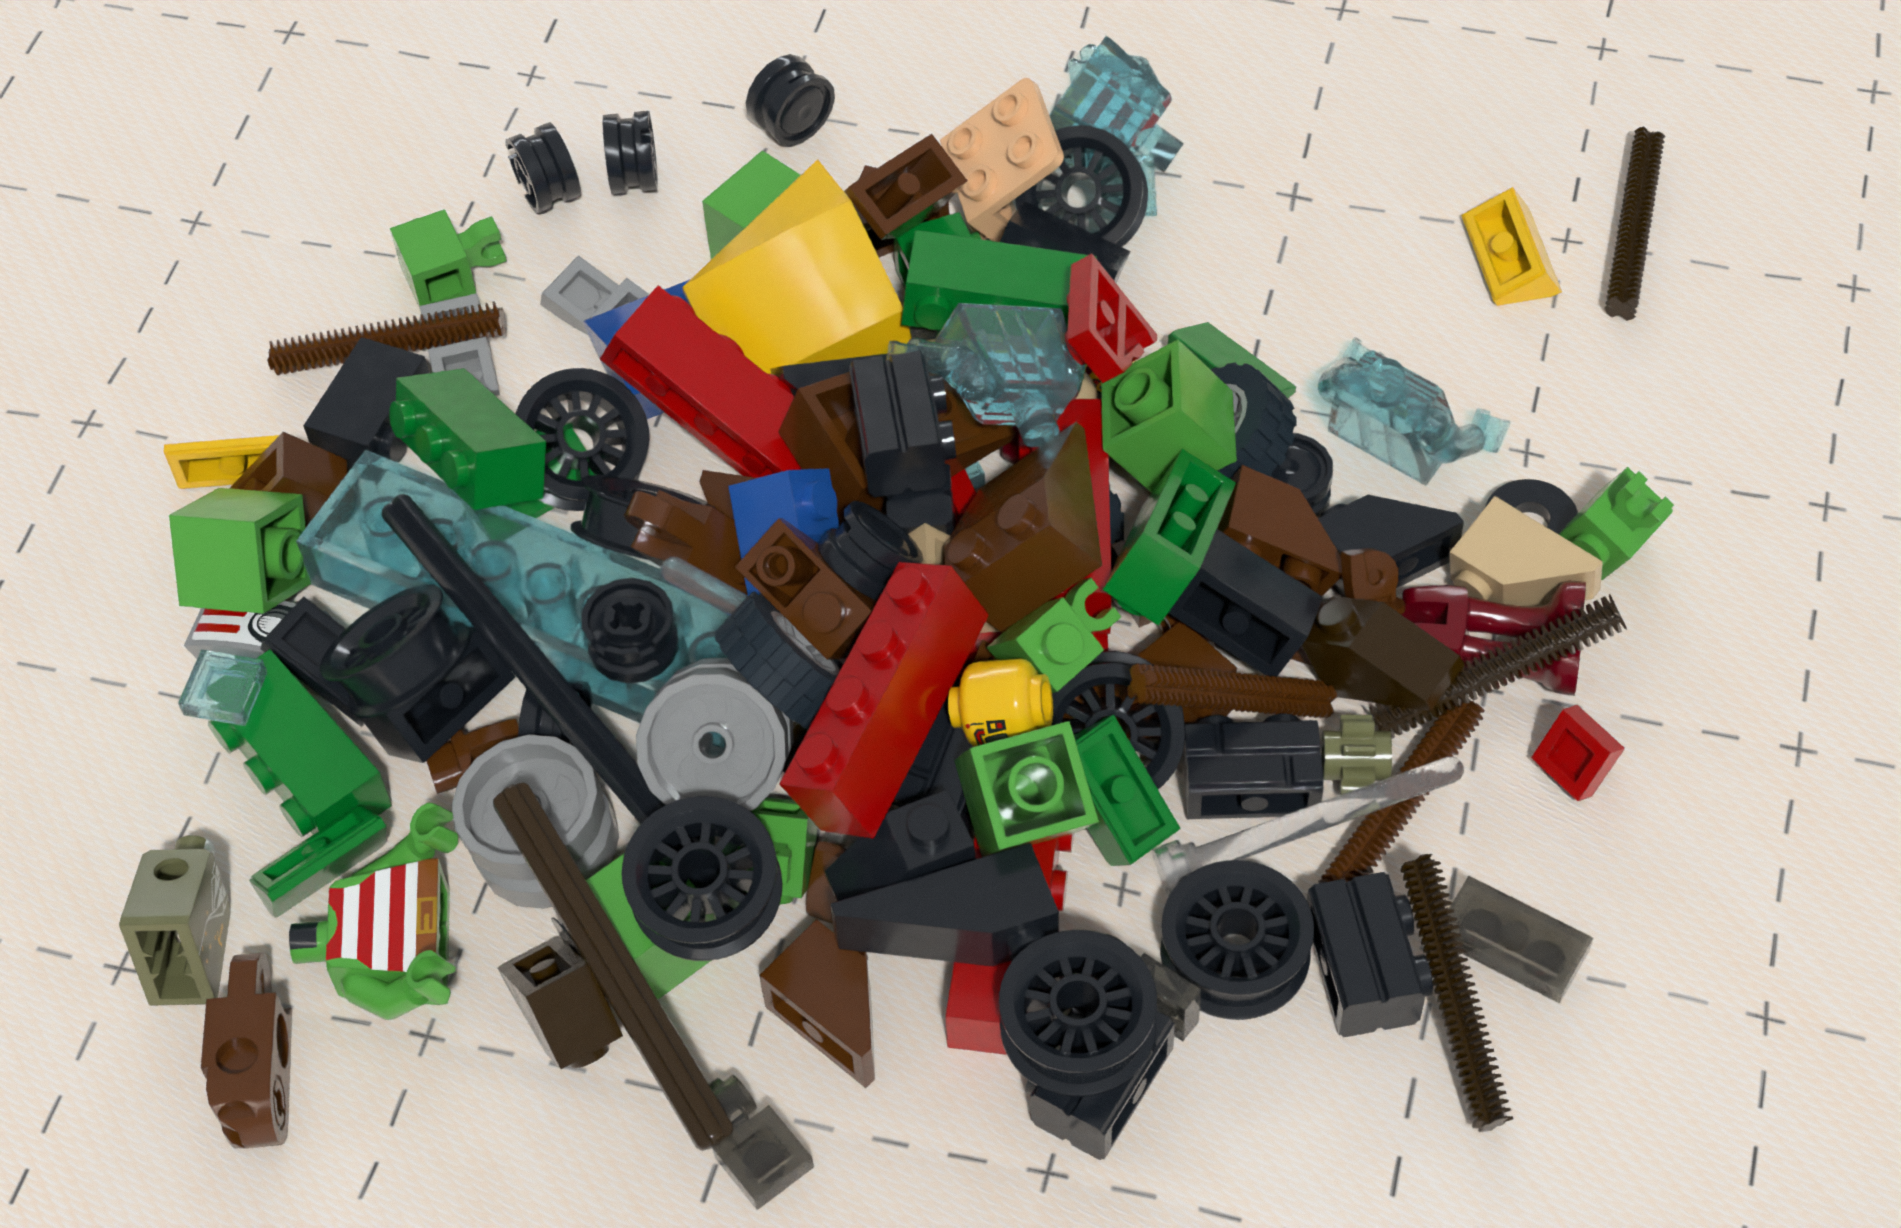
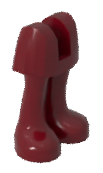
(1451, 614)

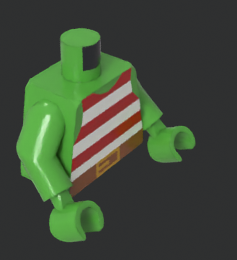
(389, 925)

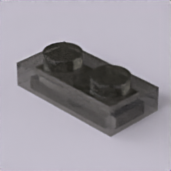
(1518, 939)

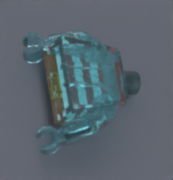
(1120, 97)
(1005, 365)
(1401, 415)

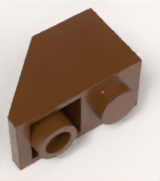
(1281, 529)
(806, 589)

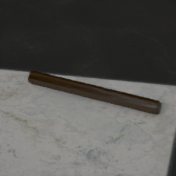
(613, 967)

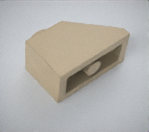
(1518, 560)

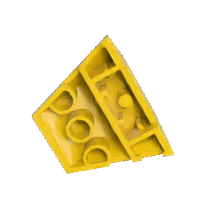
(801, 282)

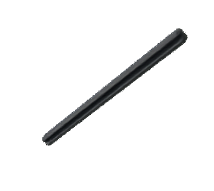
(529, 665)

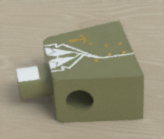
(175, 896)

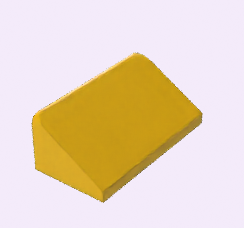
(1510, 250)
(213, 461)

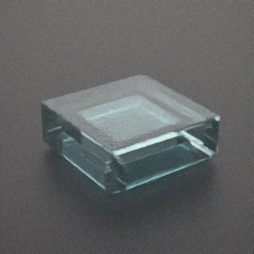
(222, 687)

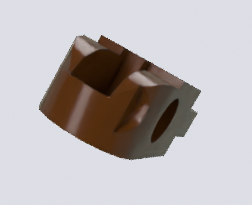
(686, 531)
(248, 1056)

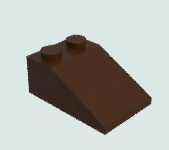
(825, 436)
(1029, 531)

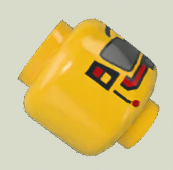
(1000, 700)

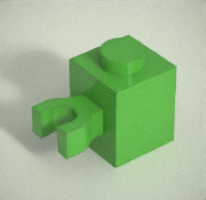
(440, 260)
(1618, 520)
(1057, 636)
(793, 842)

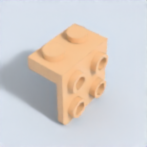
(1003, 155)

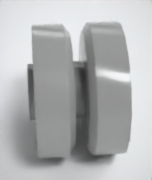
(679, 751)
(566, 792)

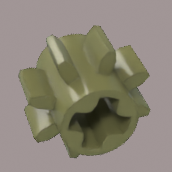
(1356, 753)

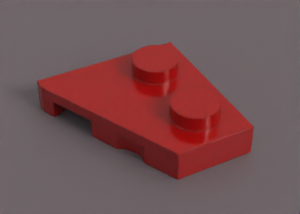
(1103, 322)

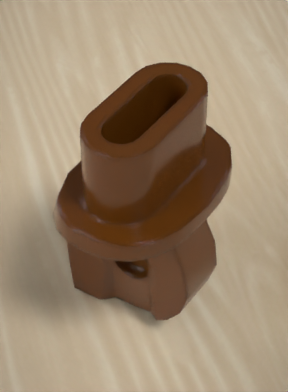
(1371, 576)
(456, 756)

